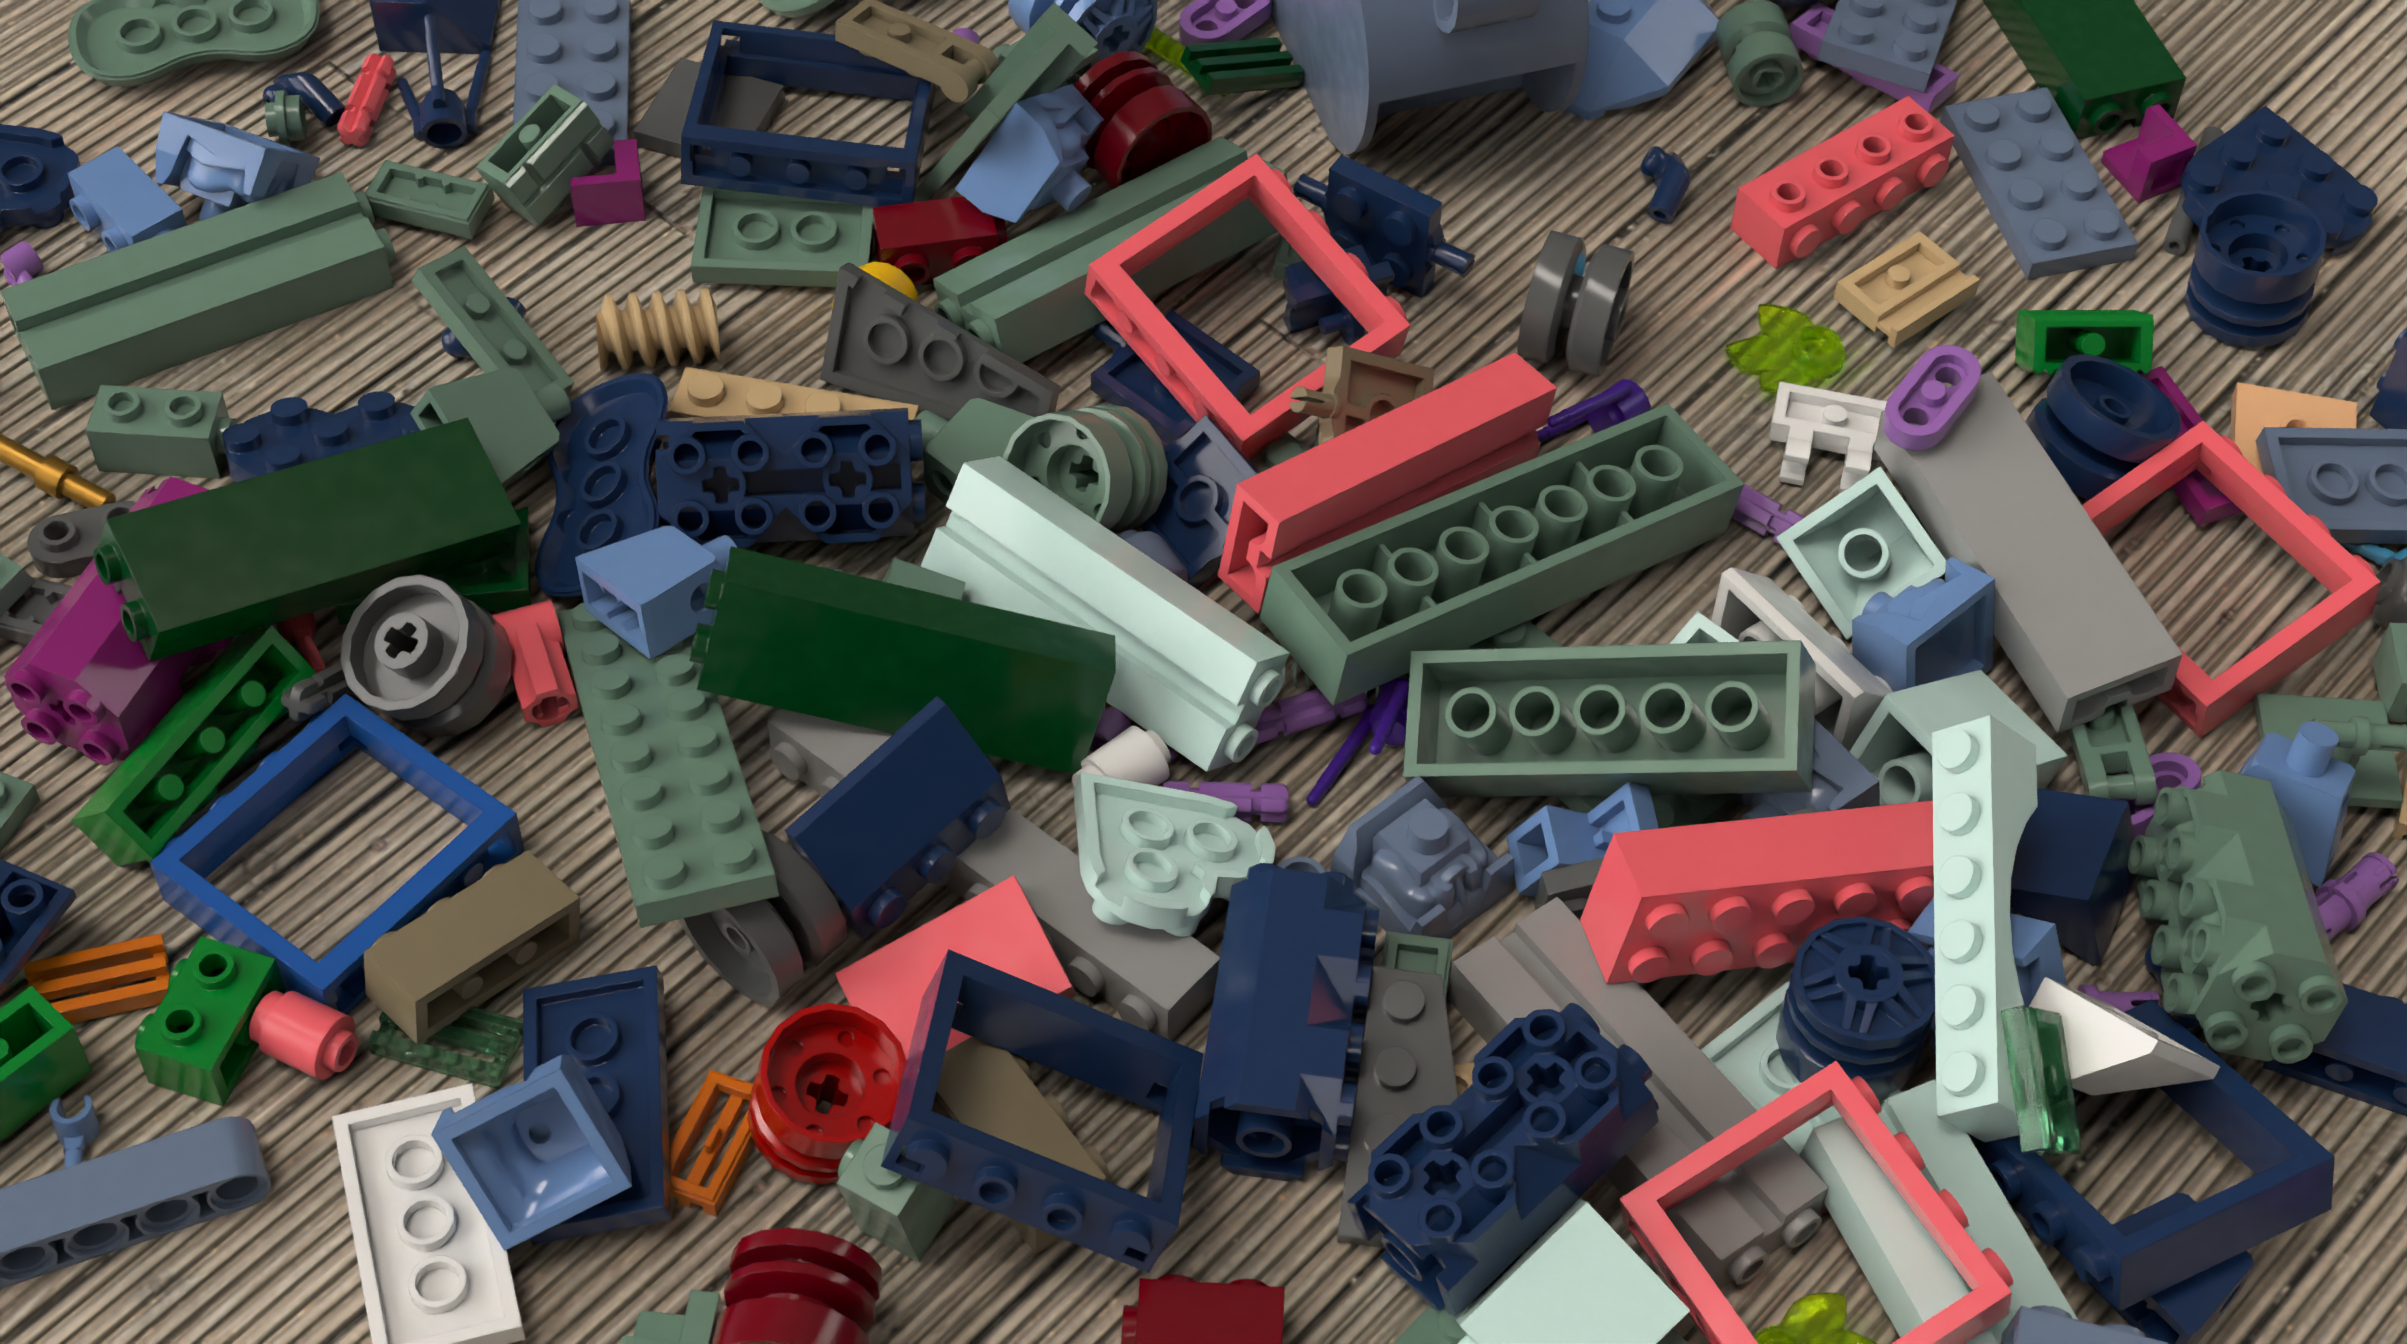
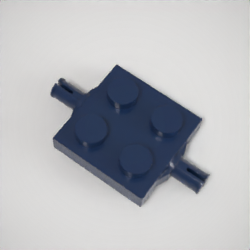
(1387, 220)
(1131, 384)
(1199, 497)

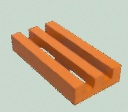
(98, 973)
(692, 1189)

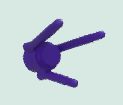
(1602, 411)
(1388, 723)

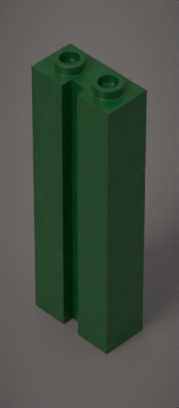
(2093, 59)
(304, 538)
(886, 650)

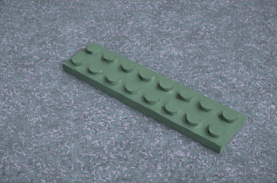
(667, 776)

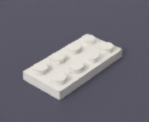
(418, 1237)

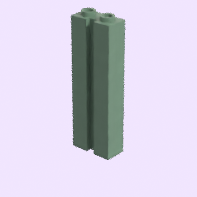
(1034, 286)
(199, 289)

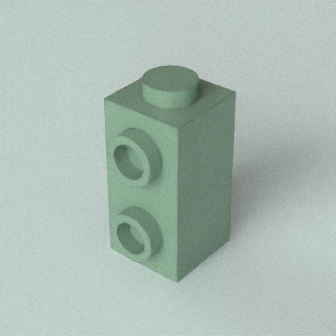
(158, 431)
(887, 1203)

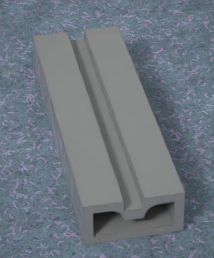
(2060, 591)
(1728, 1222)

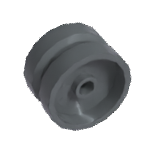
(1566, 301)
(426, 656)
(770, 940)

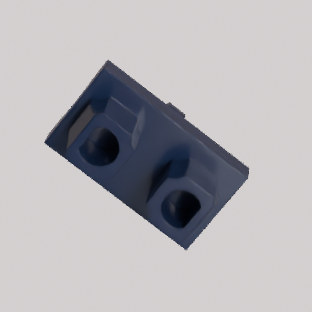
(1314, 304)

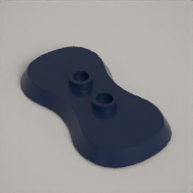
(602, 476)

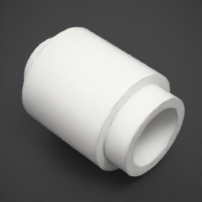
(1130, 756)

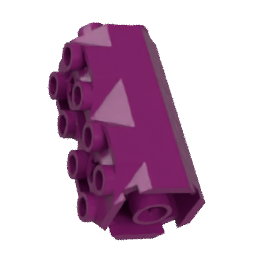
(85, 676)

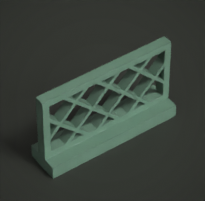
(1033, 67)

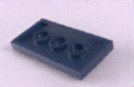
(619, 1042)

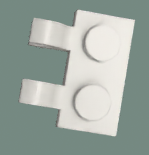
(1828, 422)

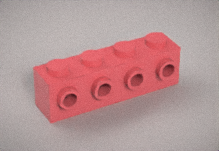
(1842, 182)

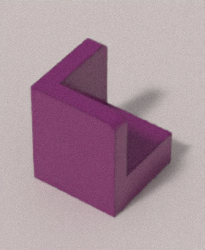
(2154, 159)
(611, 196)

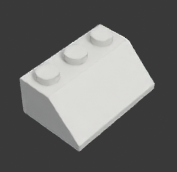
(1759, 610)

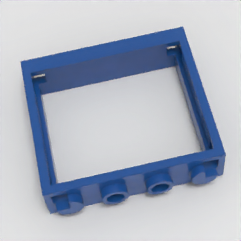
(283, 776)

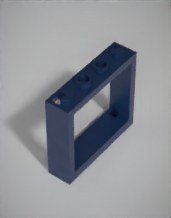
(799, 163)
(1019, 1181)
(2288, 1190)

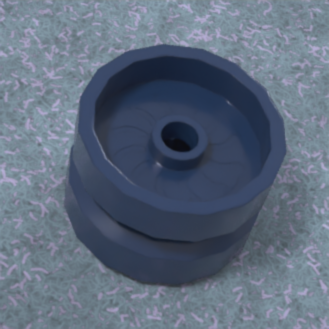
(2101, 422)

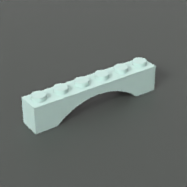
(1979, 812)

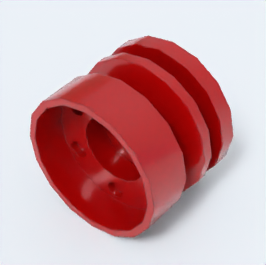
(826, 1056)

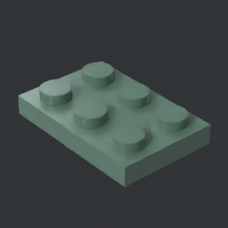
(778, 239)

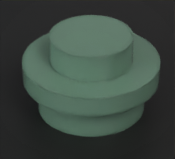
(286, 118)

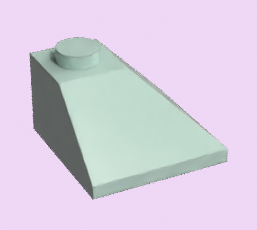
(1861, 547)

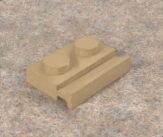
(1906, 288)

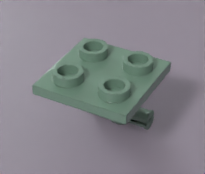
(2363, 734)

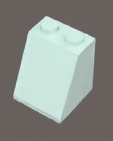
(1899, 734)
(1574, 1289)

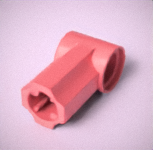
(538, 663)

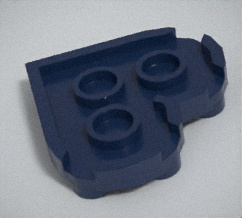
(2276, 158)
(34, 177)
(300, 434)

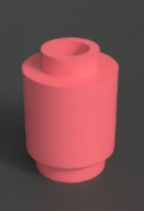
(304, 1033)

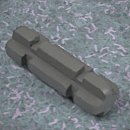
(316, 693)

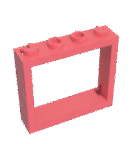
(1174, 359)
(2354, 587)
(1896, 1156)

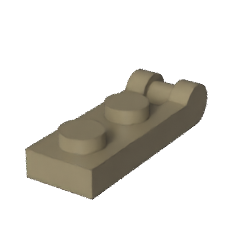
(917, 47)

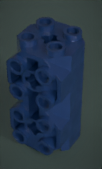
(791, 476)
(1286, 1023)
(1500, 1164)

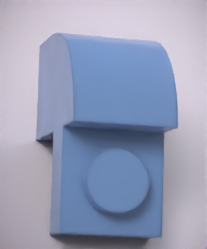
(1568, 837)

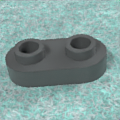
(66, 542)

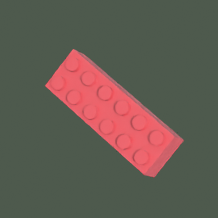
(1753, 888)

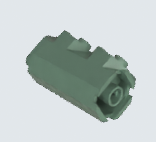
(2241, 919)

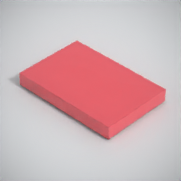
(990, 928)

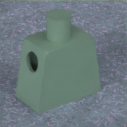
(505, 414)
(974, 433)

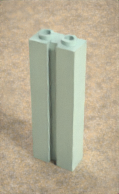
(1179, 655)
(1890, 1241)

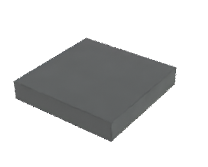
(745, 105)

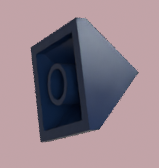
(2074, 868)

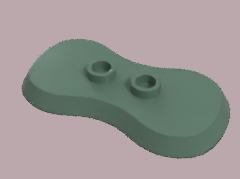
(146, 39)

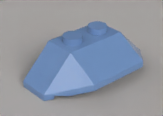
(1640, 51)

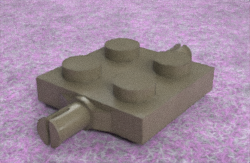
(1360, 389)

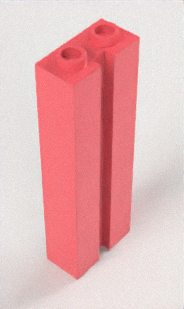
(1384, 469)

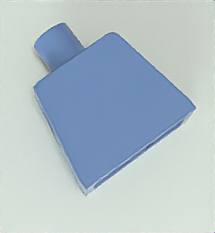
(651, 586)
(2310, 787)

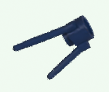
(442, 116)

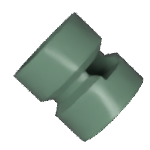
(1759, 53)

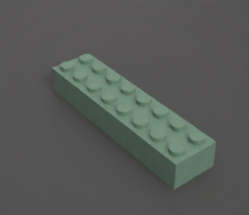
(1499, 552)

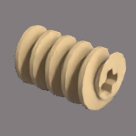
(657, 329)

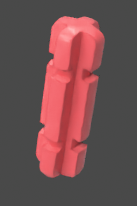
(366, 100)

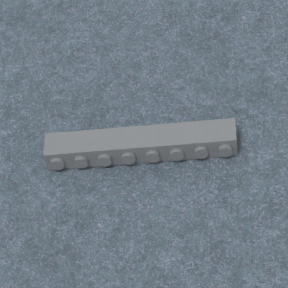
(1139, 971)

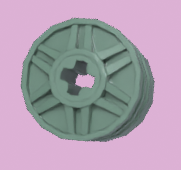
(1096, 460)

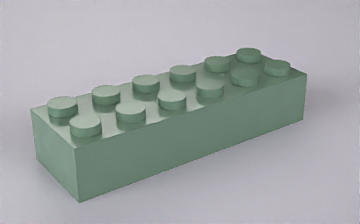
(1612, 716)

